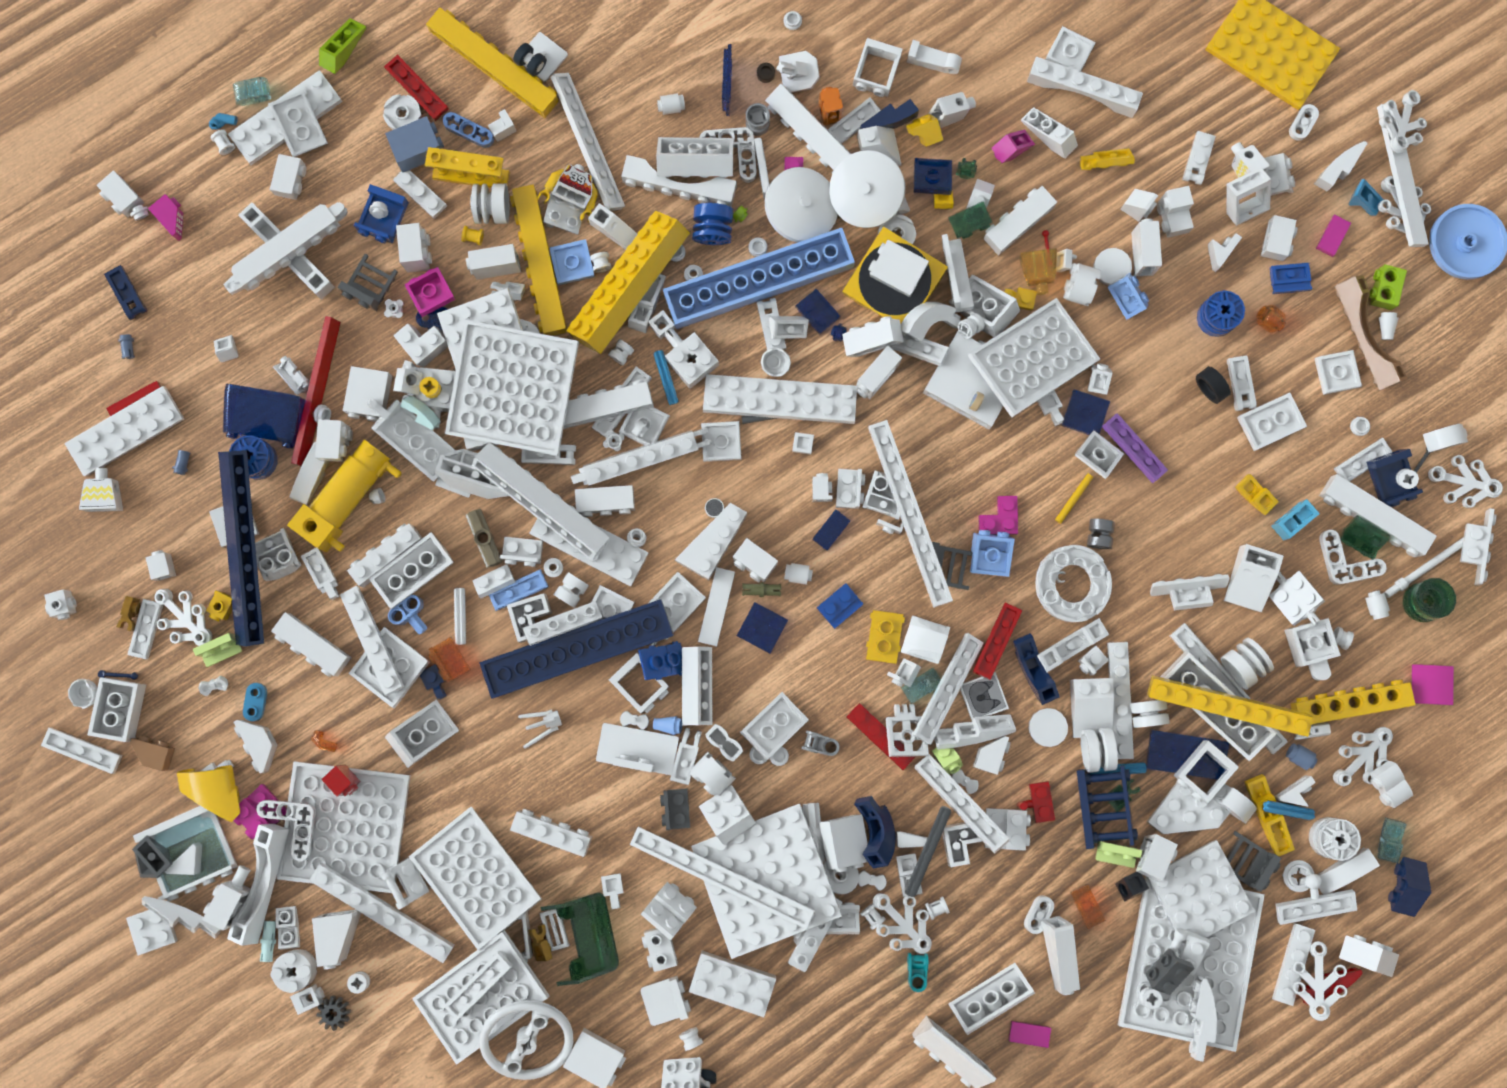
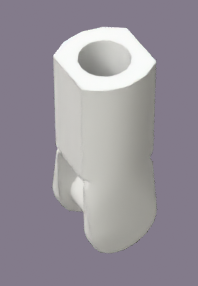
(1316, 730)

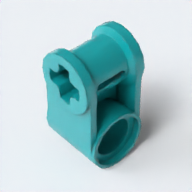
(917, 969)

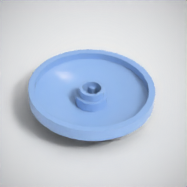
(1468, 241)

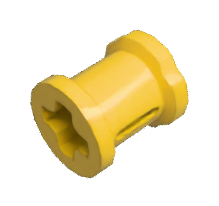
(472, 235)

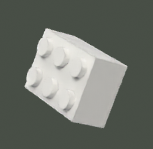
(116, 709)

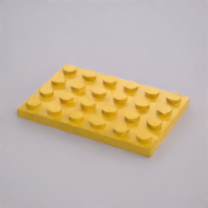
(1273, 50)

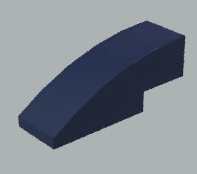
(893, 118)

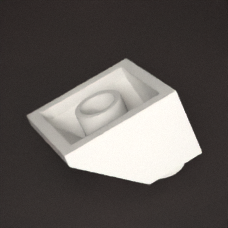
(880, 140)

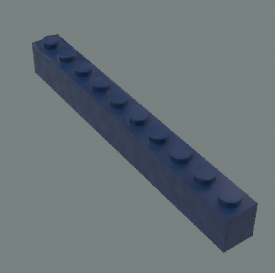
(241, 547)

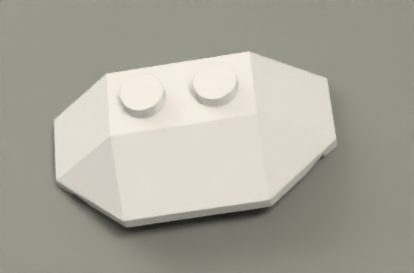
(459, 474)

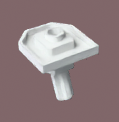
(798, 71)

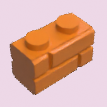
(830, 105)

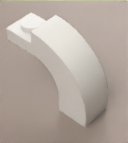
(925, 315)

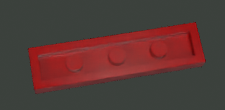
(416, 87)
(997, 641)
(877, 734)

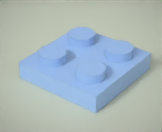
(572, 262)

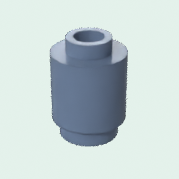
(1301, 756)

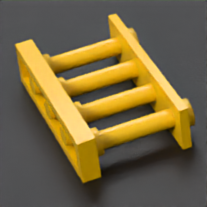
(466, 167)

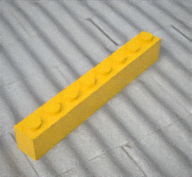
(492, 62)
(539, 261)
(1230, 706)

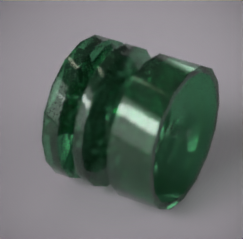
(1439, 598)

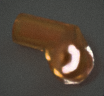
(321, 743)

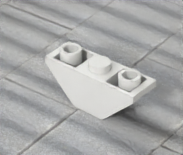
(258, 743)

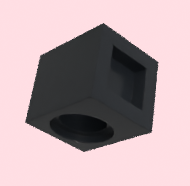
(1132, 886)

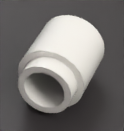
(671, 104)
(798, 573)
(1377, 605)

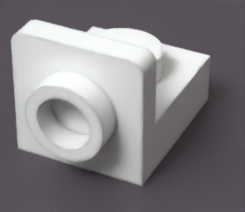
(1100, 379)
(1092, 661)

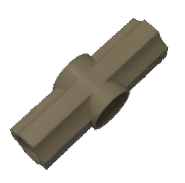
(488, 549)

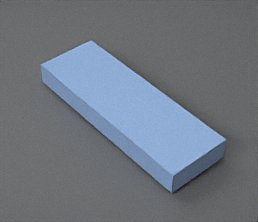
(519, 590)

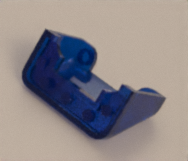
(261, 414)

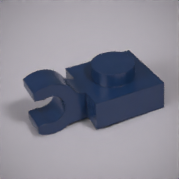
(433, 680)

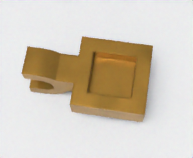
(129, 609)
(540, 947)

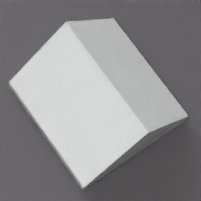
(1099, 454)

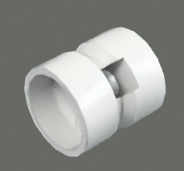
(571, 590)

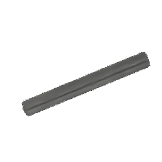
(928, 851)

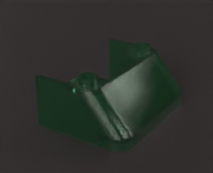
(592, 936)

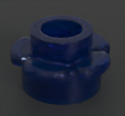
(837, 332)

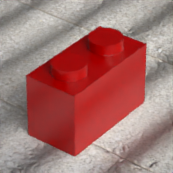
(341, 781)

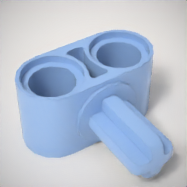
(409, 615)

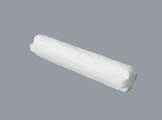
(460, 616)

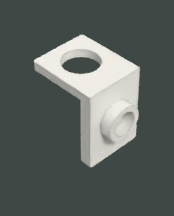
(889, 528)

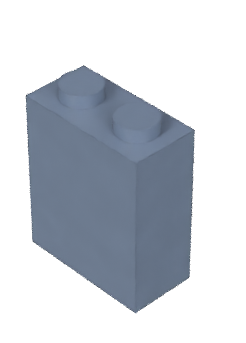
(412, 141)

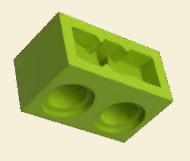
(1391, 289)

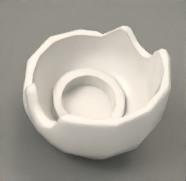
(775, 362)
(82, 693)

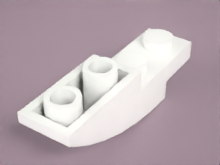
(1204, 1010)

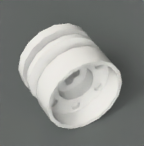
(490, 203)
(1247, 663)
(1323, 836)

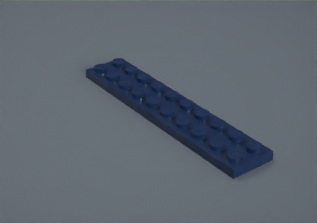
(576, 649)

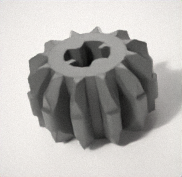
(339, 1019)

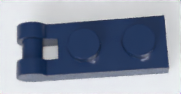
(125, 292)

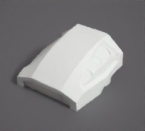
(879, 496)
(276, 556)
(925, 640)

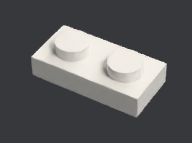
(493, 581)

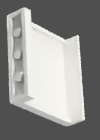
(958, 382)

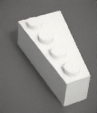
(711, 544)

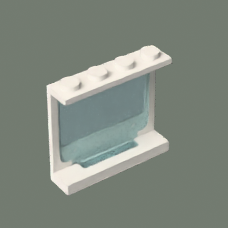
(178, 835)

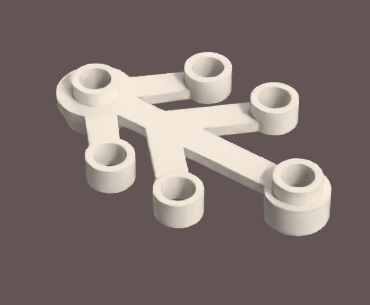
(1398, 140)
(1389, 188)
(1468, 482)
(185, 618)
(1366, 754)
(905, 925)
(1318, 984)

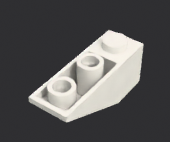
(1050, 132)
(612, 226)

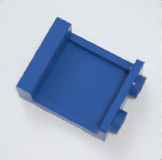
(384, 228)

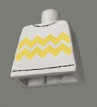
(1247, 160)
(101, 493)

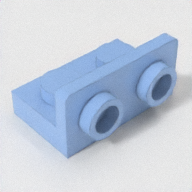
(1129, 296)

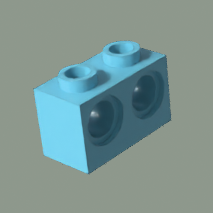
(1295, 519)

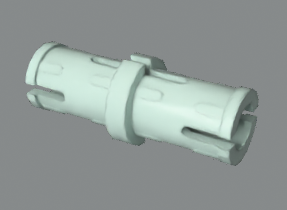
(268, 941)

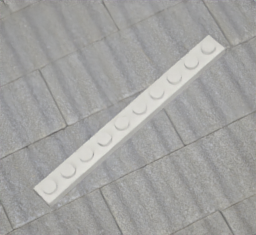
(910, 514)
(723, 878)

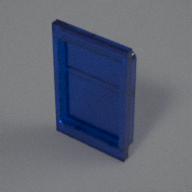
(726, 84)

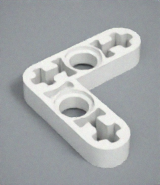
(741, 145)
(1340, 566)
(294, 816)

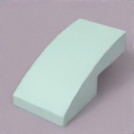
(425, 415)

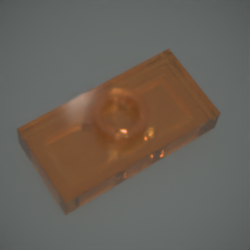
(1087, 906)

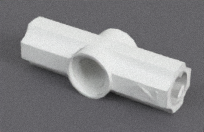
(812, 815)

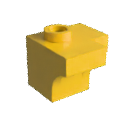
(927, 129)

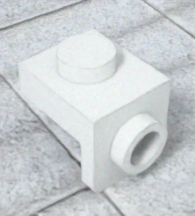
(905, 674)

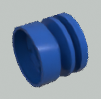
(712, 224)
(1213, 321)
(264, 456)

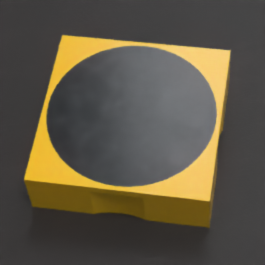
(884, 299)

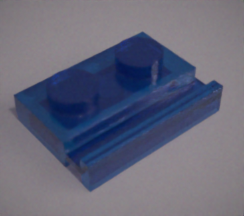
(818, 311)

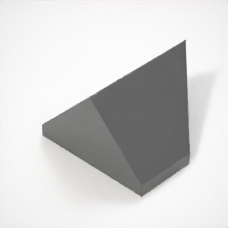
(151, 858)

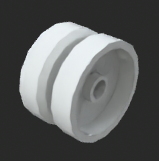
(1099, 750)

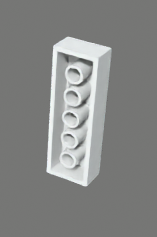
(1242, 735)

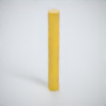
(1074, 498)

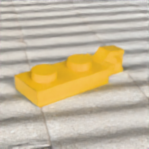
(1107, 158)

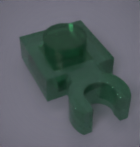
(966, 169)
(1119, 804)

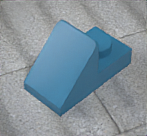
(1366, 198)

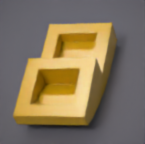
(1256, 495)

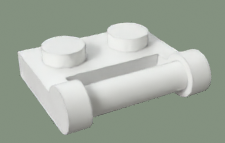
(410, 880)
(1193, 949)

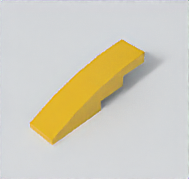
(1272, 824)

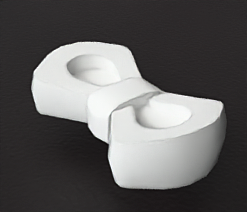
(219, 683)
(641, 721)
(970, 784)
(878, 881)

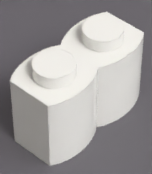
(719, 738)
(1391, 784)

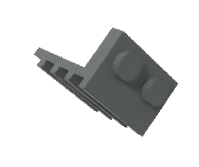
(364, 296)
(939, 550)
(1260, 868)

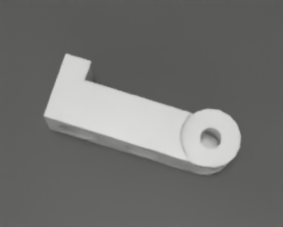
(933, 58)

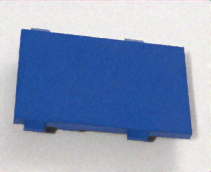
(661, 661)

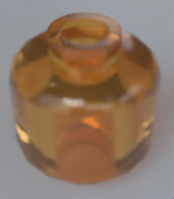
(1271, 318)

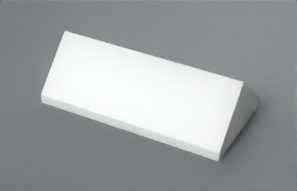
(411, 570)
(991, 998)

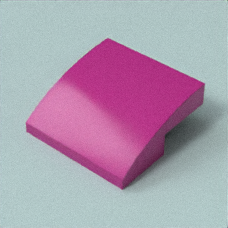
(1433, 684)

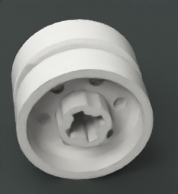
(1149, 713)

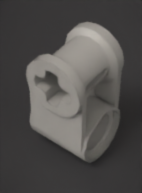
(818, 743)

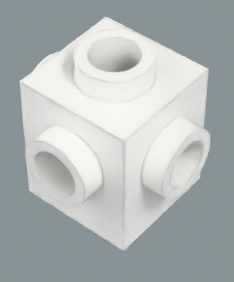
(60, 604)

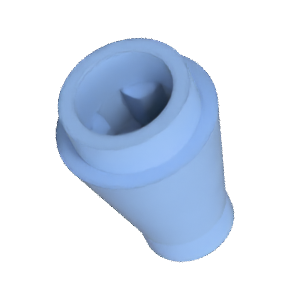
(670, 725)

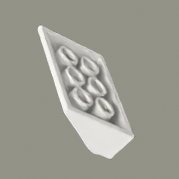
(953, 1054)

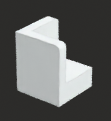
(502, 127)

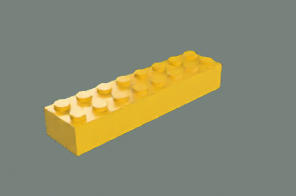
(628, 281)

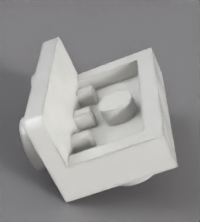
(1280, 174)
(848, 922)

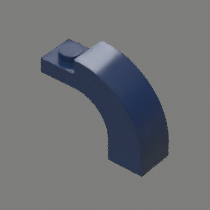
(1035, 674)
(881, 832)

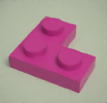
(1006, 517)

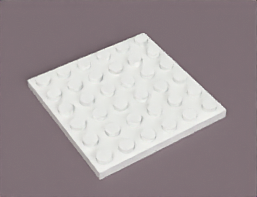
(511, 387)
(351, 833)
(781, 857)

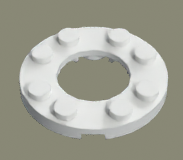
(1099, 588)

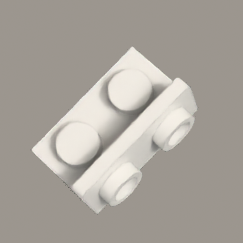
(849, 488)
(522, 550)

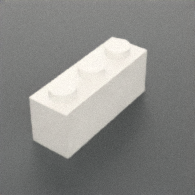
(872, 337)
(605, 500)

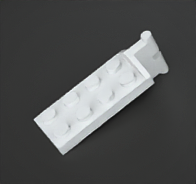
(410, 438)

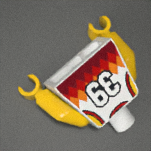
(572, 186)

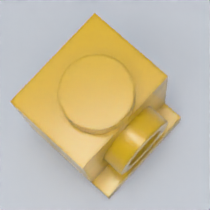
(226, 606)

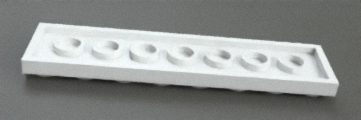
(780, 399)

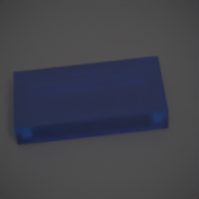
(831, 530)

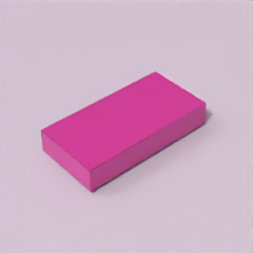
(1333, 235)
(1029, 1034)

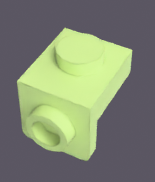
(948, 759)

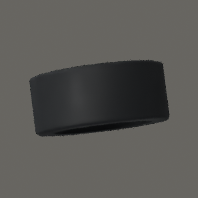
(1213, 385)

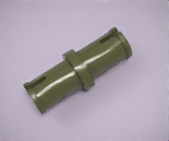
(761, 589)

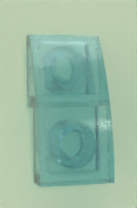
(1390, 840)

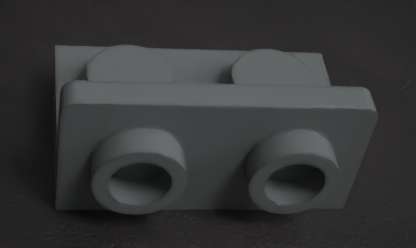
(676, 809)

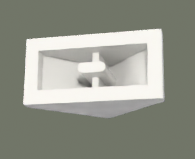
(189, 862)

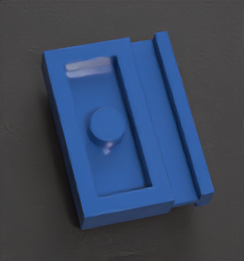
(1290, 278)
(840, 605)

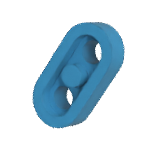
(256, 702)

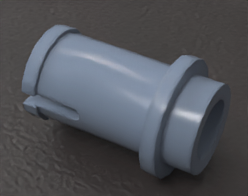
(126, 346)
(181, 462)

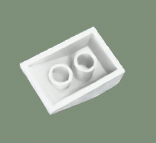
(992, 305)
(1091, 704)
(421, 733)

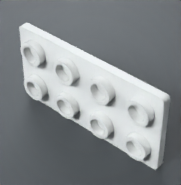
(637, 749)

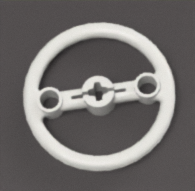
(526, 1040)

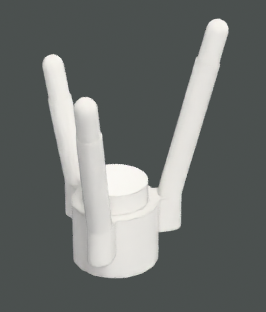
(551, 720)

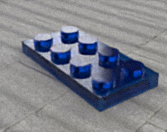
(1171, 750)

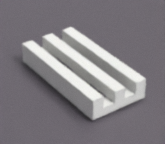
(562, 928)

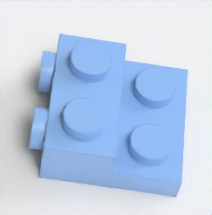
(991, 553)

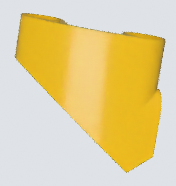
(212, 790)

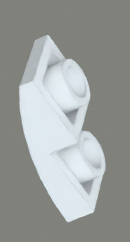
(287, 927)

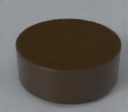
(765, 72)

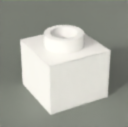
(661, 318)

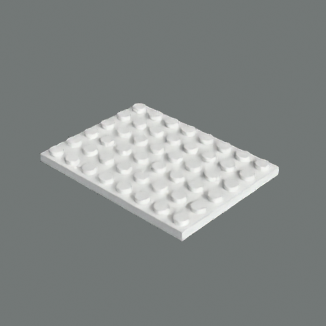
(1224, 965)

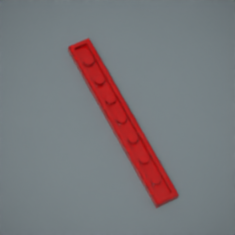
(316, 389)

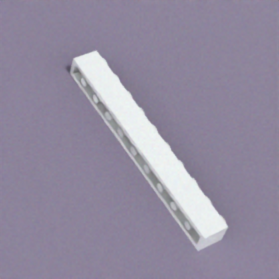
(597, 407)

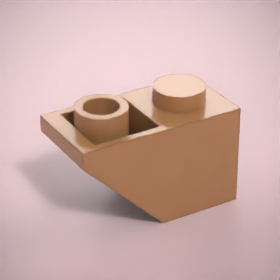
(153, 754)

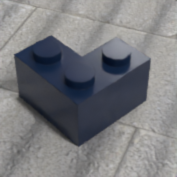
(1411, 887)

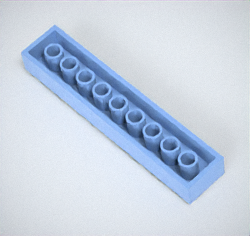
(759, 278)

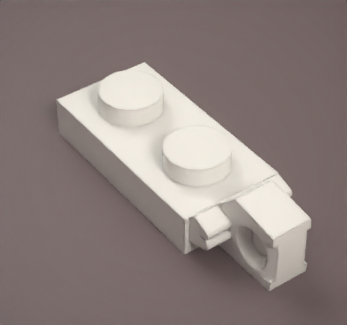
(321, 572)

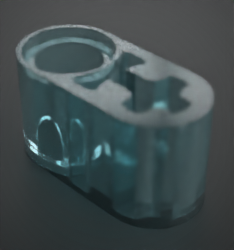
(251, 91)

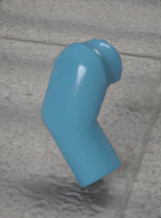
(222, 119)

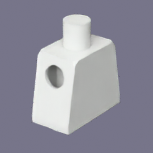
(952, 108)

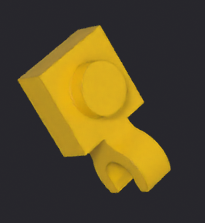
(1024, 297)

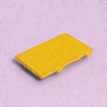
(884, 636)

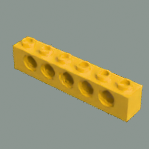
(1401, 692)

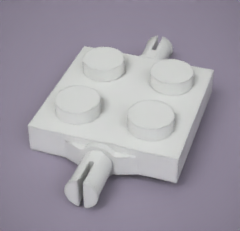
(1297, 598)

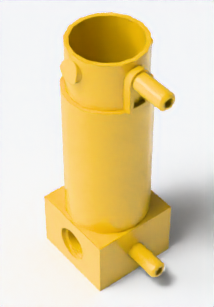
(341, 497)

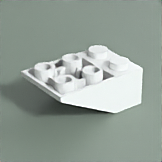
(1253, 577)

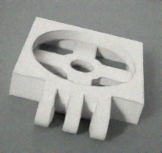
(906, 717)

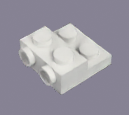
(1013, 824)
(669, 910)

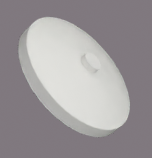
(867, 189)
(800, 204)

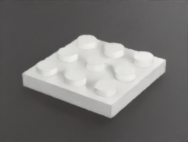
(406, 660)

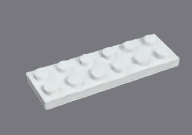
(261, 132)
(124, 431)
(616, 559)

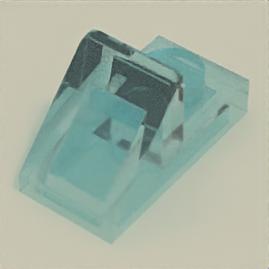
(922, 685)

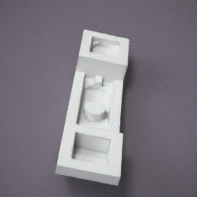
(1072, 644)

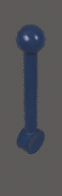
(102, 673)

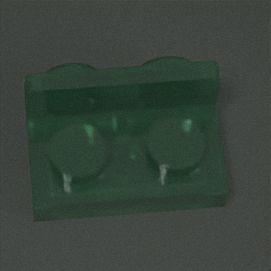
(970, 220)
(1364, 537)

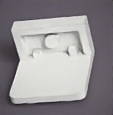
(665, 1001)

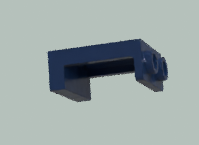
(1383, 474)

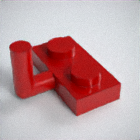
(1040, 802)

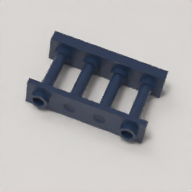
(1090, 818)

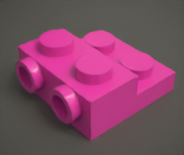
(429, 291)
(248, 810)

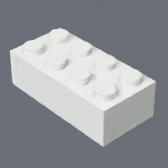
(694, 157)
(732, 983)

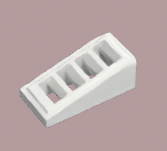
(909, 840)

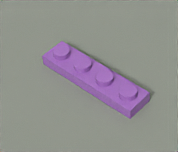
(1134, 448)

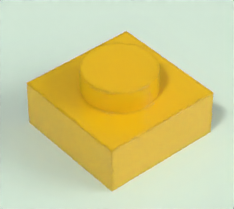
(943, 201)

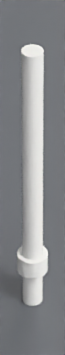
(1403, 583)

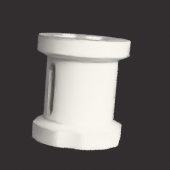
(222, 141)
(937, 908)
(872, 916)

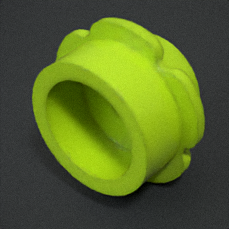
(740, 214)

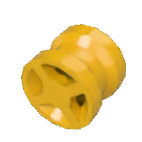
(432, 390)

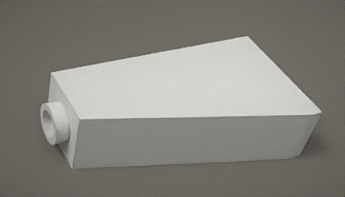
(1061, 954)

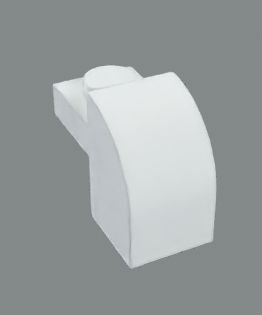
(1445, 437)
(1235, 803)

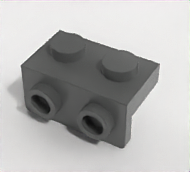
(1168, 972)

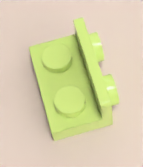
(218, 649)
(1117, 854)

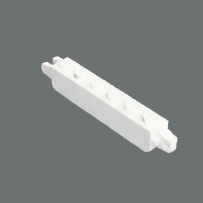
(285, 247)
(640, 457)

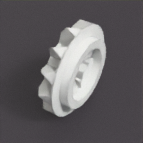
(1292, 868)

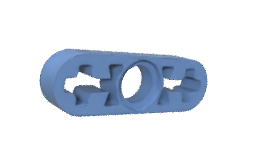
(465, 122)

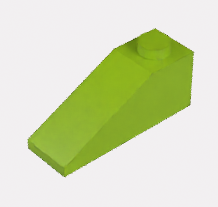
(340, 45)

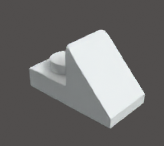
(1219, 253)
(1292, 792)

